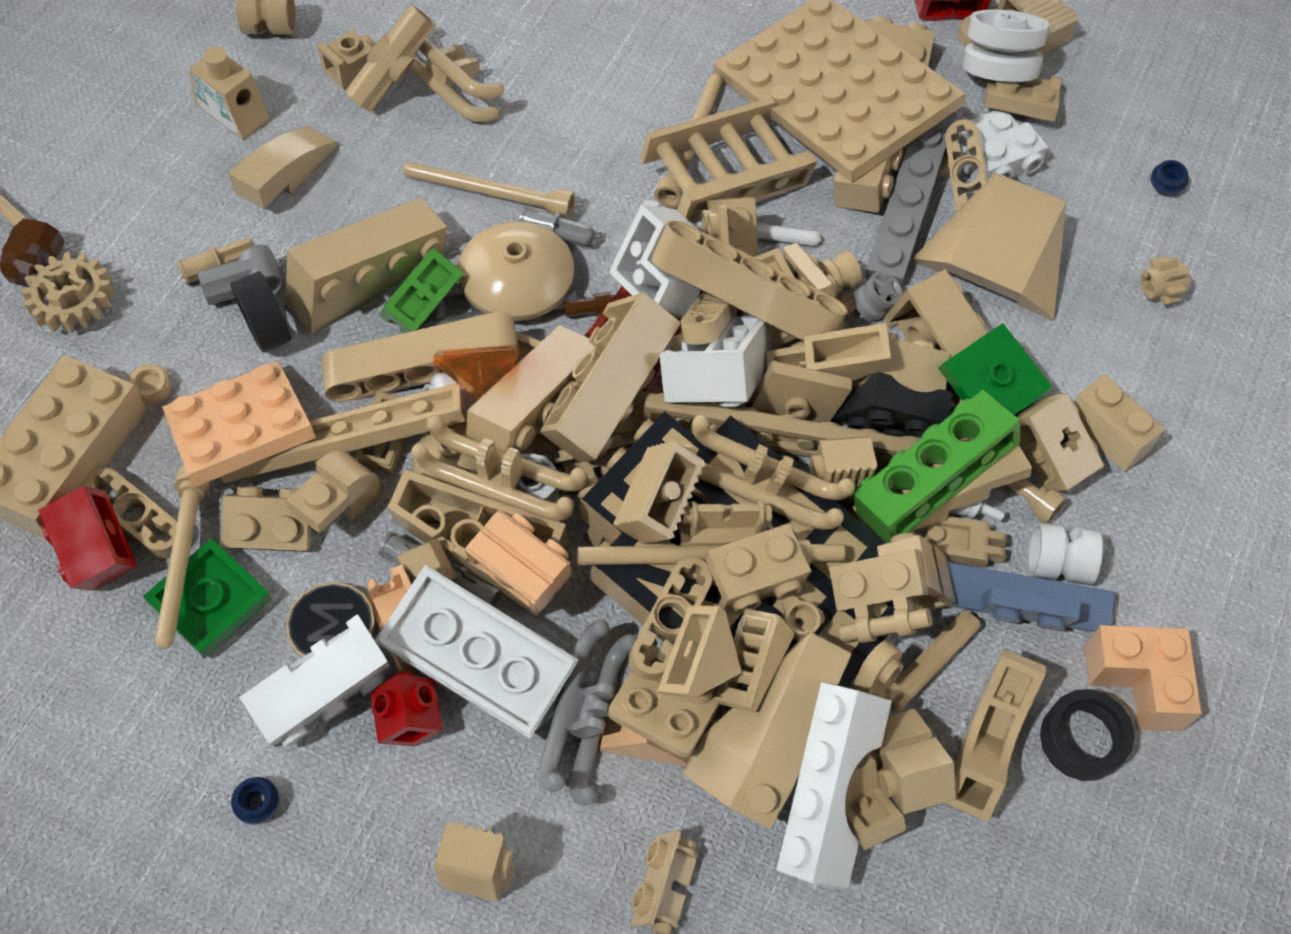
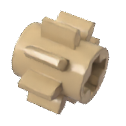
(1165, 280)

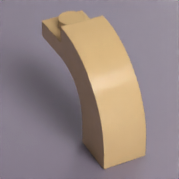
(992, 733)

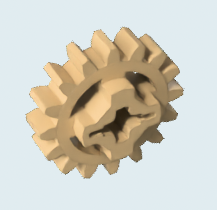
(67, 292)

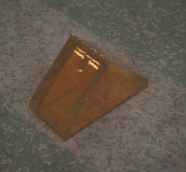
(477, 367)

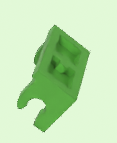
(421, 292)

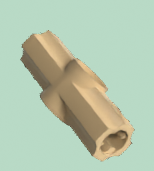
(390, 58)

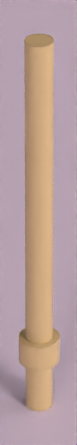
(672, 554)

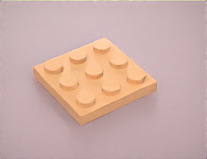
(237, 423)

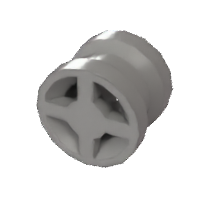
(877, 296)

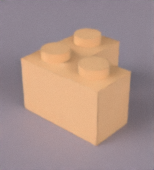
(1154, 664)

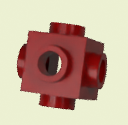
(406, 710)

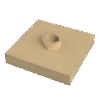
(800, 392)

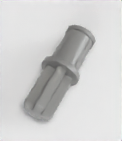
(568, 230)

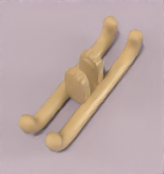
(450, 67)
(498, 472)
(765, 478)

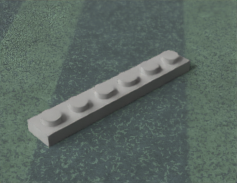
(909, 202)

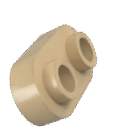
(879, 670)

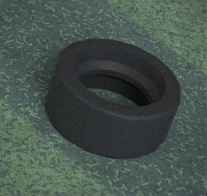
(261, 311)
(1106, 710)

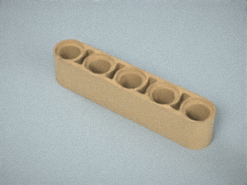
(746, 282)
(407, 357)

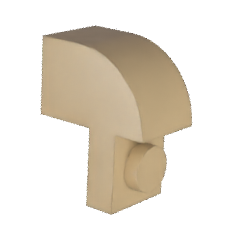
(336, 488)
(867, 810)

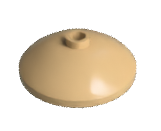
(517, 284)

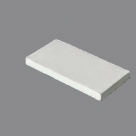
(476, 651)

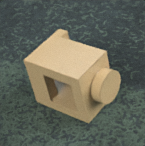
(345, 57)

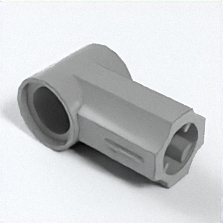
(217, 280)

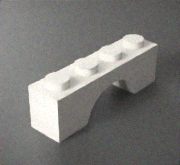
(817, 834)

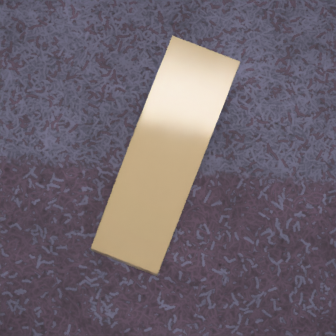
(280, 165)
(840, 352)

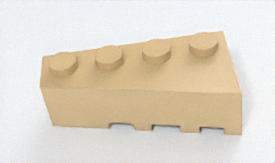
(939, 315)
(610, 376)

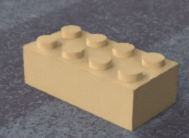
(61, 436)

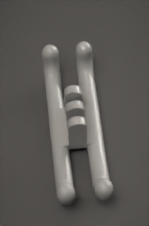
(582, 714)

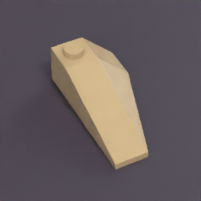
(757, 756)

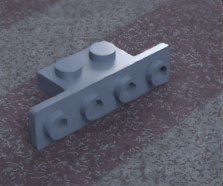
(1030, 599)

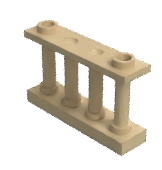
(757, 180)

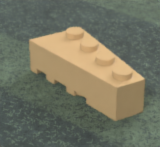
(358, 262)
(455, 517)

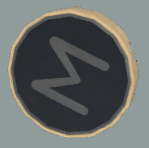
(324, 613)

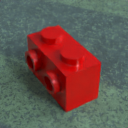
(87, 539)

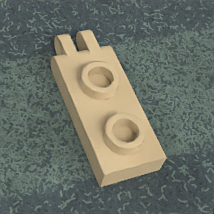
(966, 541)

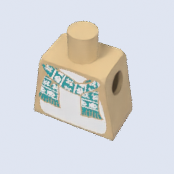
(223, 83)

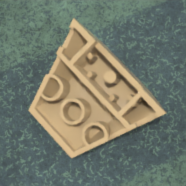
(1004, 241)

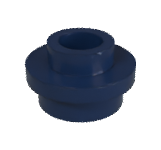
(1169, 177)
(249, 789)

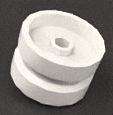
(1005, 45)

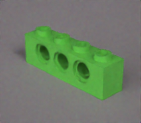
(994, 435)

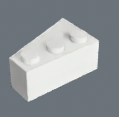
(719, 370)
(316, 684)

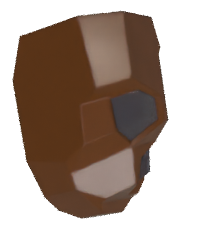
(26, 246)

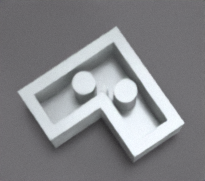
(638, 272)

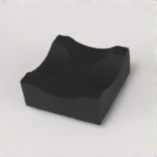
(892, 407)

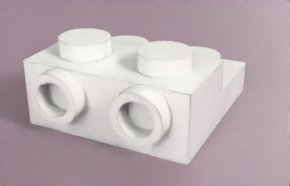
(1007, 146)

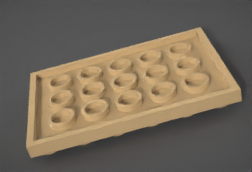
(840, 86)

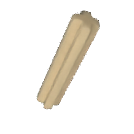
(932, 659)

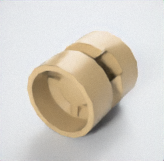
(259, 15)

